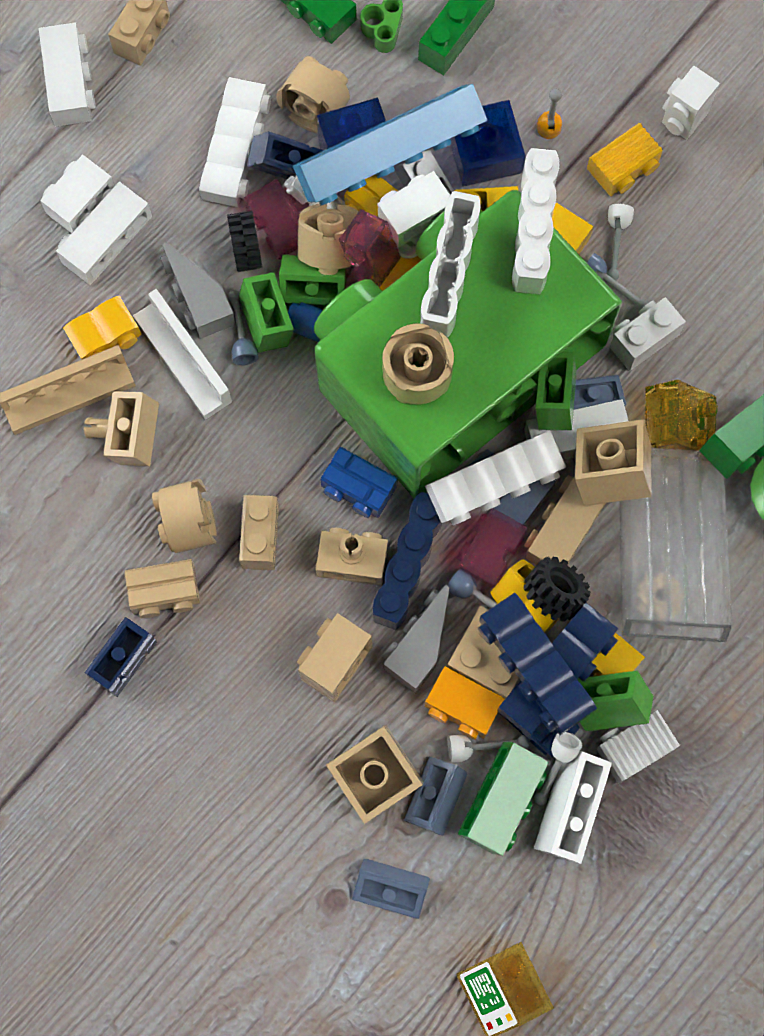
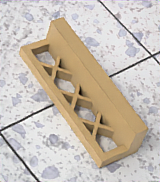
(66, 390)

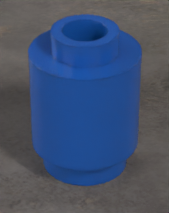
(303, 319)

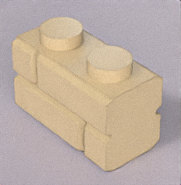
(259, 532)
(162, 588)

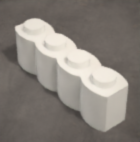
(230, 146)
(535, 221)
(451, 262)
(496, 476)

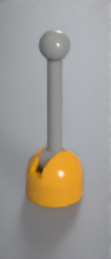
(550, 118)

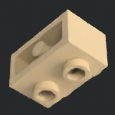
(138, 28)

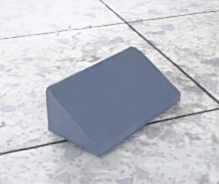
(437, 796)
(391, 888)

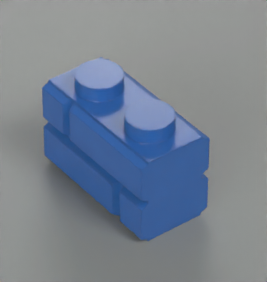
(358, 483)

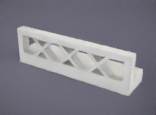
(182, 356)

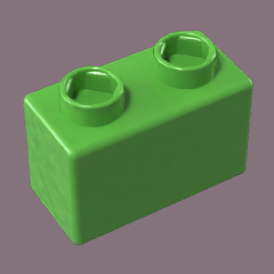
(496, 344)

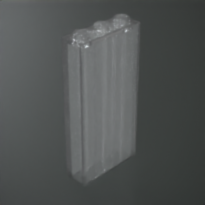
(676, 553)

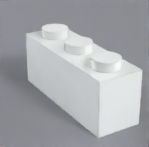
(66, 74)
(103, 232)
(589, 416)
(573, 807)

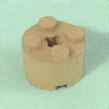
(312, 91)
(320, 234)
(414, 383)
(185, 516)

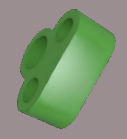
(389, 25)

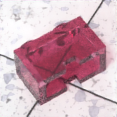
(278, 216)
(369, 248)
(487, 552)

